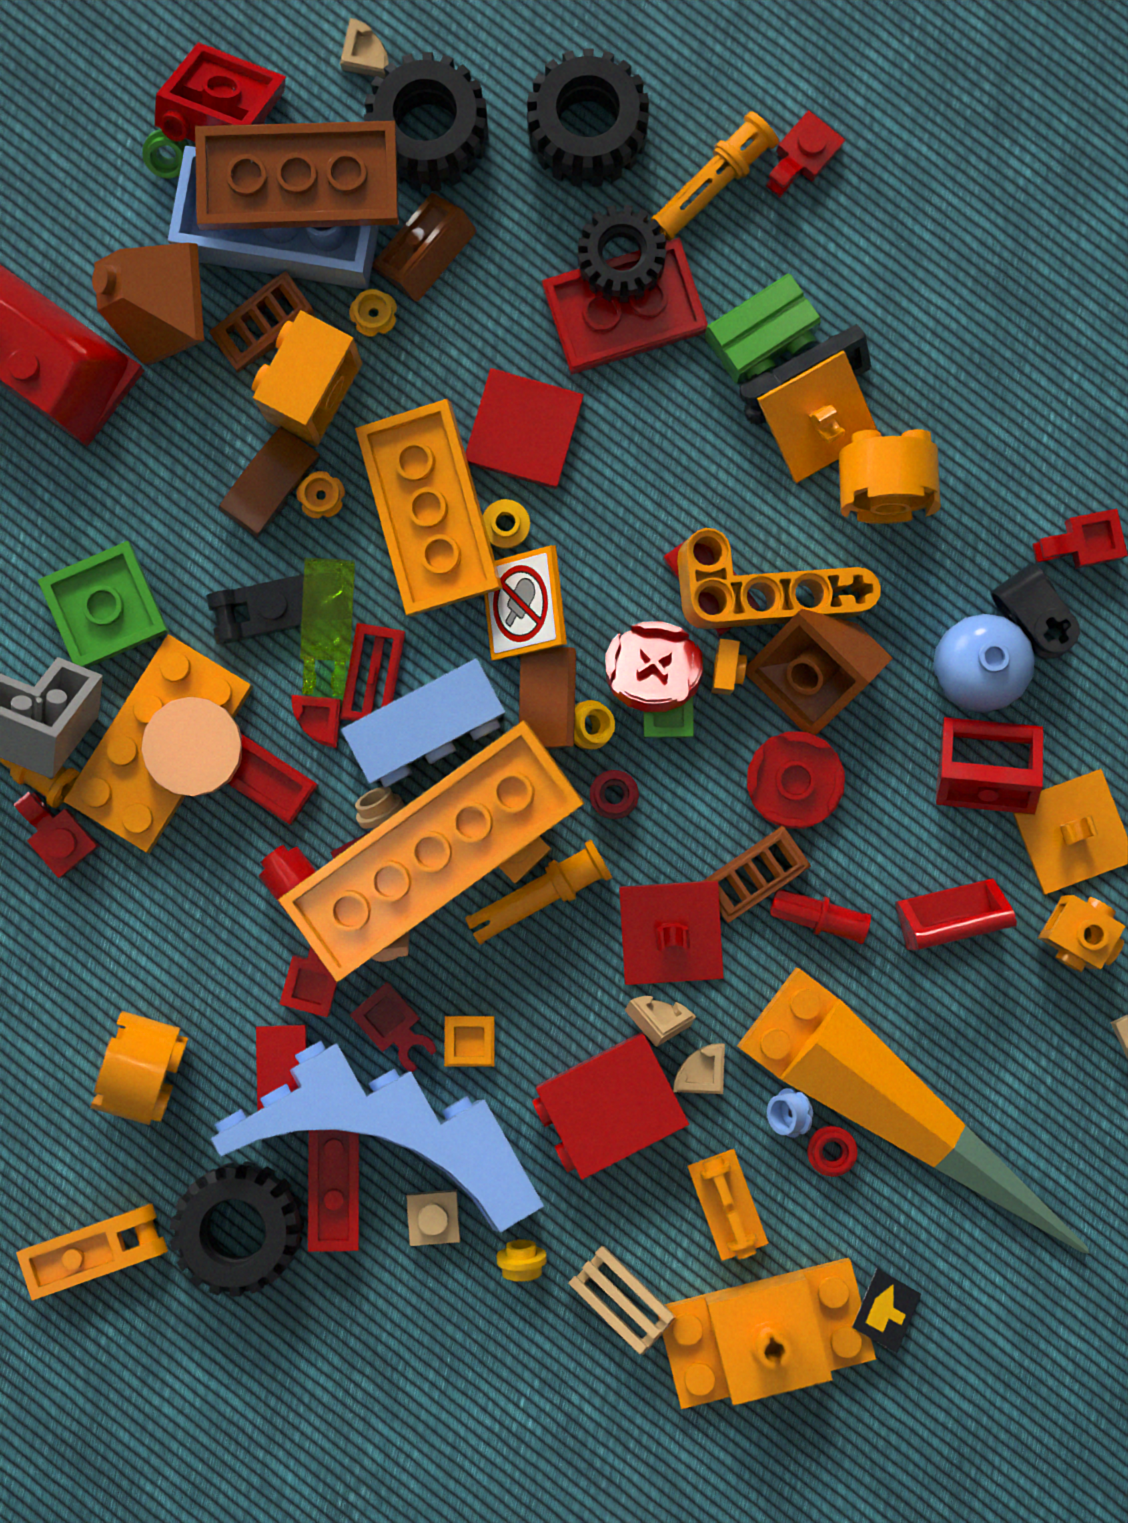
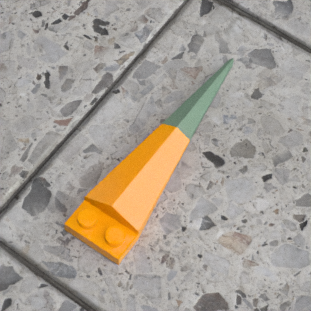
(838, 1060)

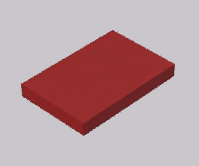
(606, 331)

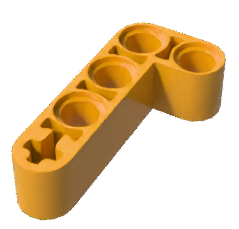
(776, 587)

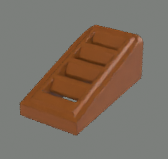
(251, 308)
(790, 851)

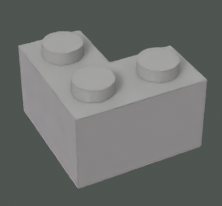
(47, 720)

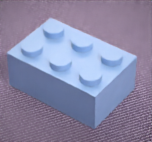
(424, 724)

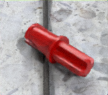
(820, 915)

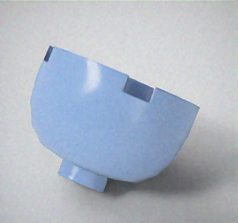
(984, 663)

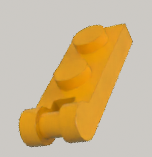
(89, 1252)

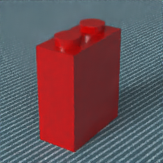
(609, 1106)

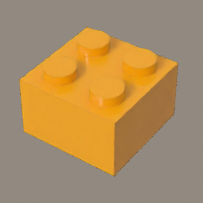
(306, 377)

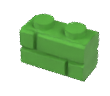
(764, 329)

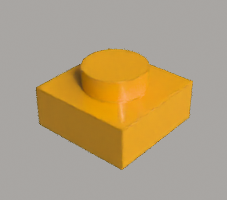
(728, 667)

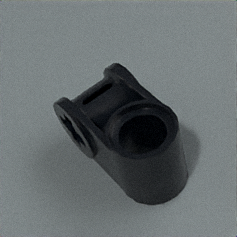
(1035, 606)

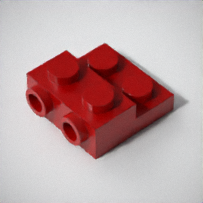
(215, 91)

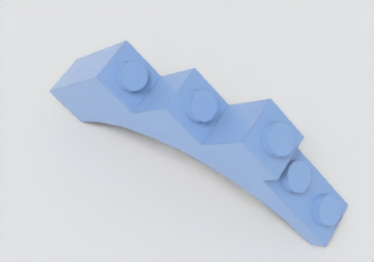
(463, 1146)

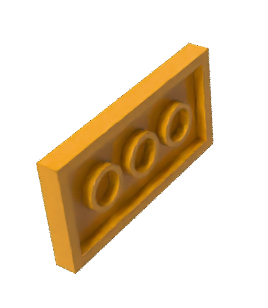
(428, 508)
(115, 781)

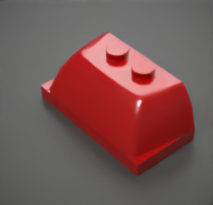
(59, 362)

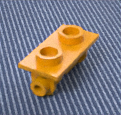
(728, 1205)

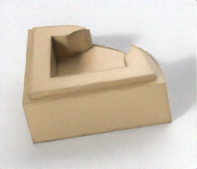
(363, 51)
(659, 1019)
(702, 1071)

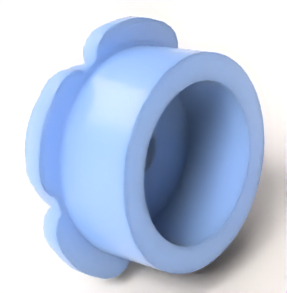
(790, 1113)

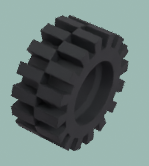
(627, 225)

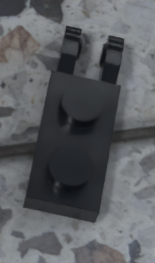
(851, 341)

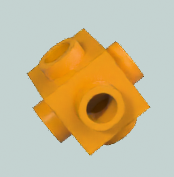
(1066, 933)

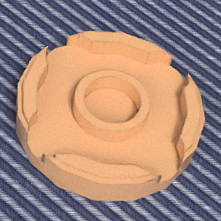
(192, 746)

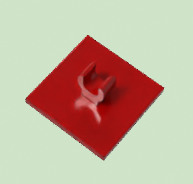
(671, 932)

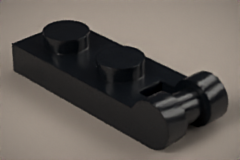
(271, 607)

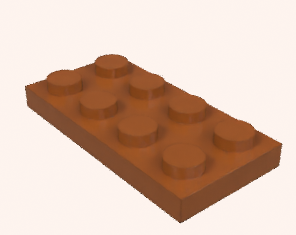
(296, 175)

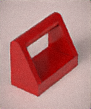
(988, 785)
(954, 914)

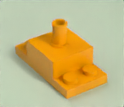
(766, 1335)

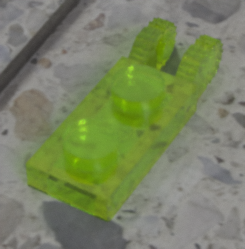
(326, 619)

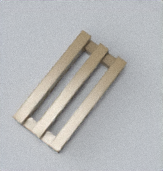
(591, 1270)

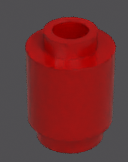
(285, 871)

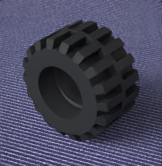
(587, 80)
(432, 84)
(202, 1253)

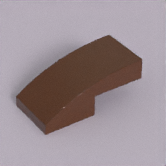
(268, 481)

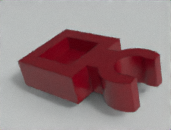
(388, 1020)

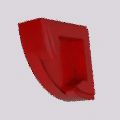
(319, 718)

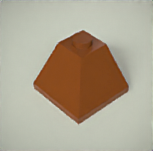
(152, 298)
(816, 667)

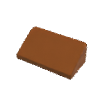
(425, 246)
(549, 695)

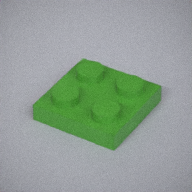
(103, 605)

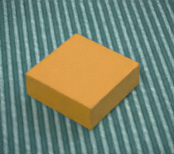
(469, 1041)

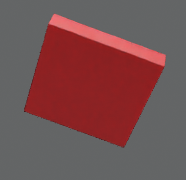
(523, 428)

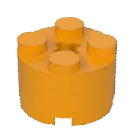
(889, 476)
(137, 1067)

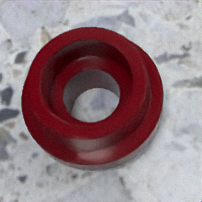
(619, 779)

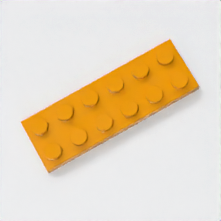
(431, 851)

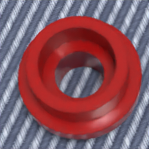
(847, 1155)

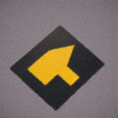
(886, 1310)

